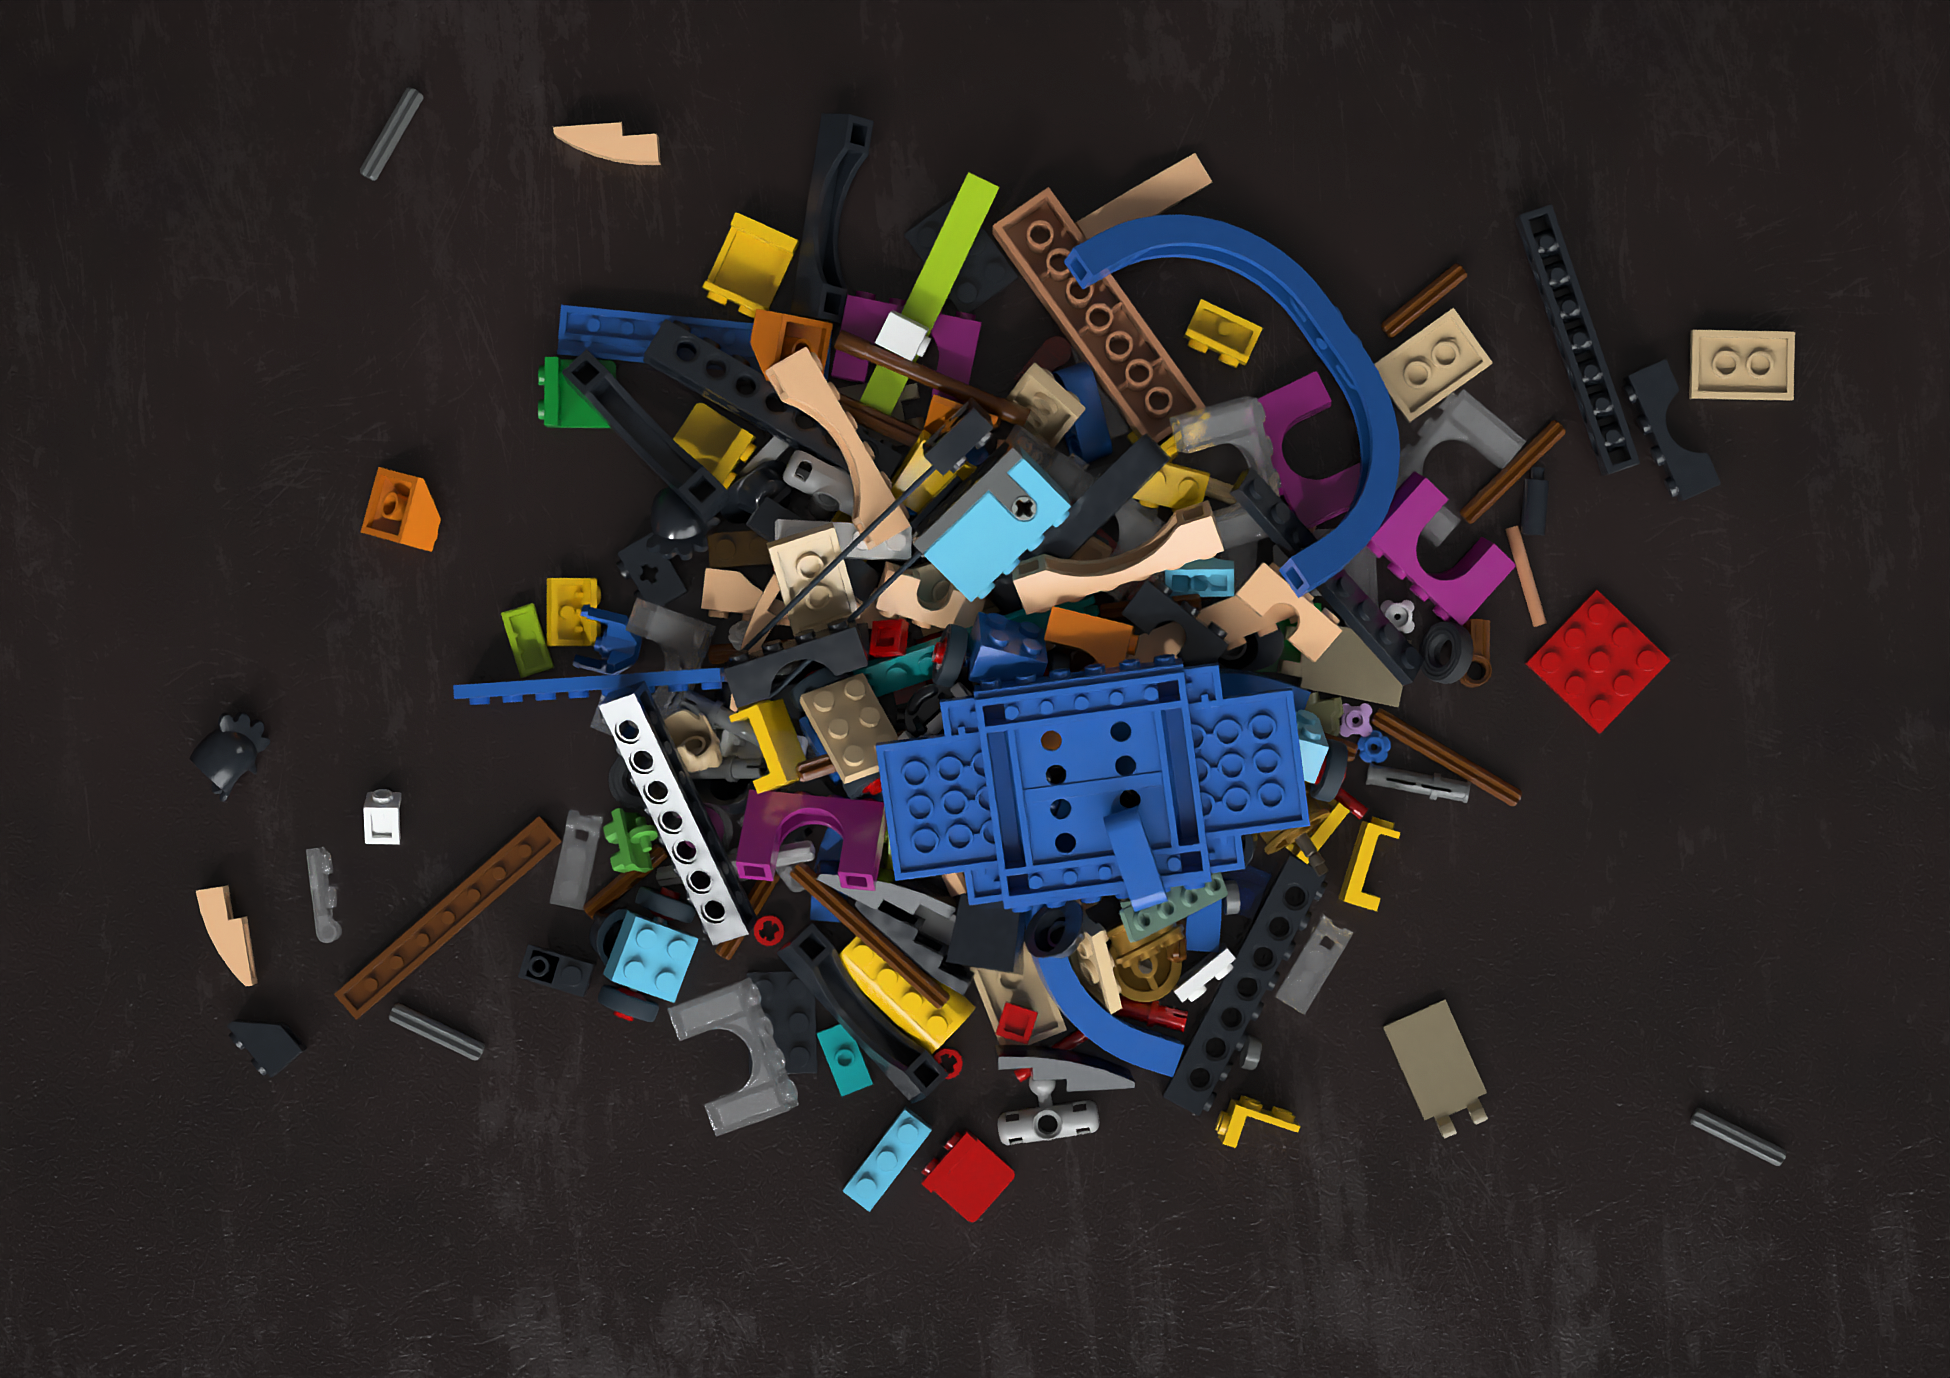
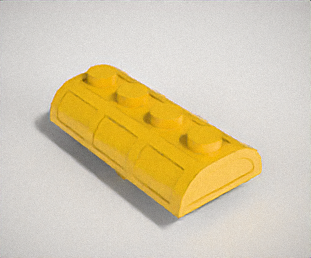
(901, 1001)

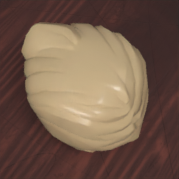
(694, 740)

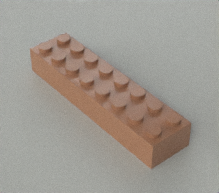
(1097, 319)

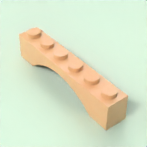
(802, 385)
(1053, 581)
(733, 593)

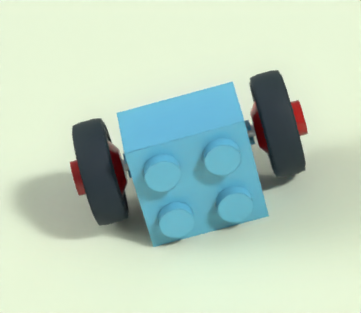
(1322, 758)
(649, 955)

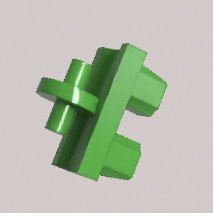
(633, 839)

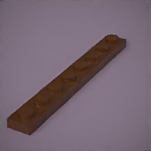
(448, 917)

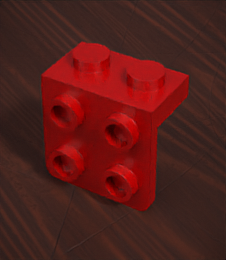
(967, 1175)

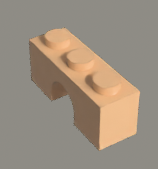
(903, 600)
(1314, 628)

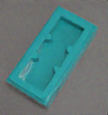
(844, 1059)

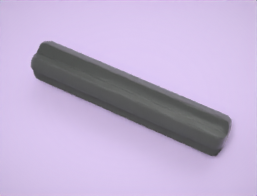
(391, 133)
(436, 1031)
(1738, 1136)

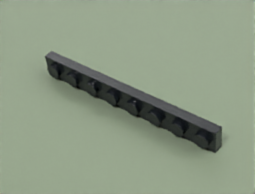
(1340, 590)

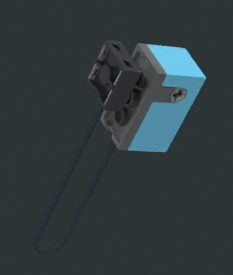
(978, 525)

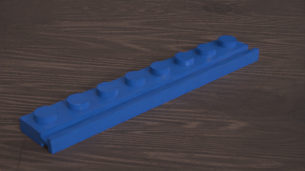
(629, 334)
(579, 686)

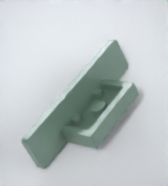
(1179, 905)

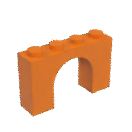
(1101, 638)

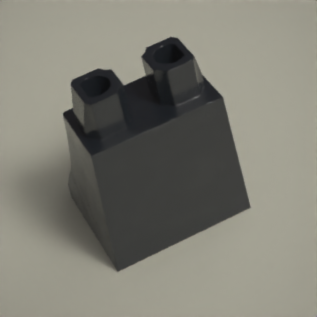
(988, 937)

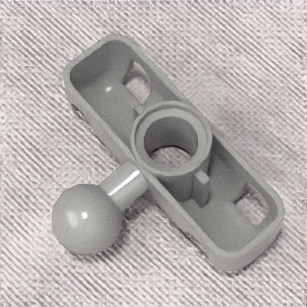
(827, 484)
(1067, 1120)

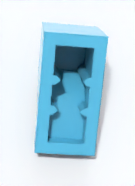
(1205, 577)

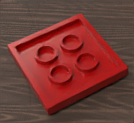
(1597, 661)

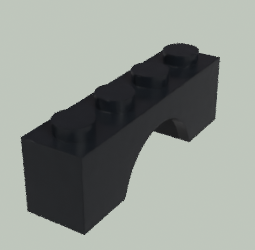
(1686, 471)
(836, 647)

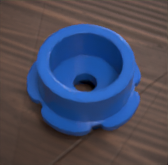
(1378, 755)

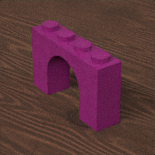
(954, 337)
(1307, 498)
(1455, 591)
(776, 814)

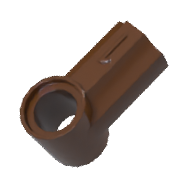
(1480, 633)

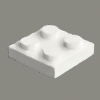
(1214, 964)

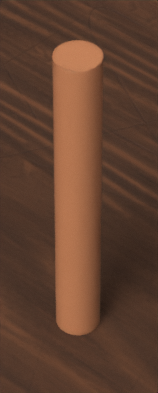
(1526, 576)

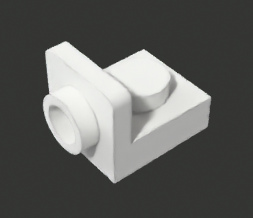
(382, 817)

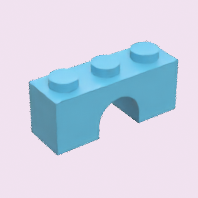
(887, 1159)

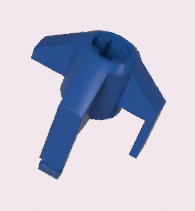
(617, 646)

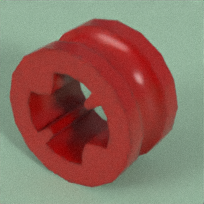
(760, 925)
(957, 1066)

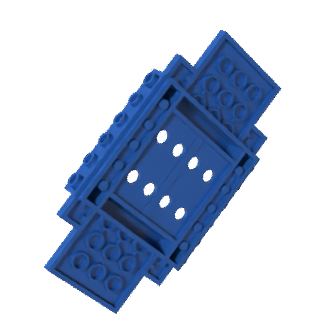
(984, 802)

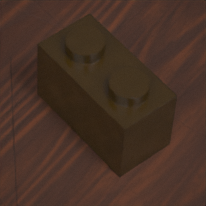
(737, 550)

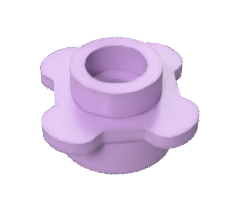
(1362, 727)

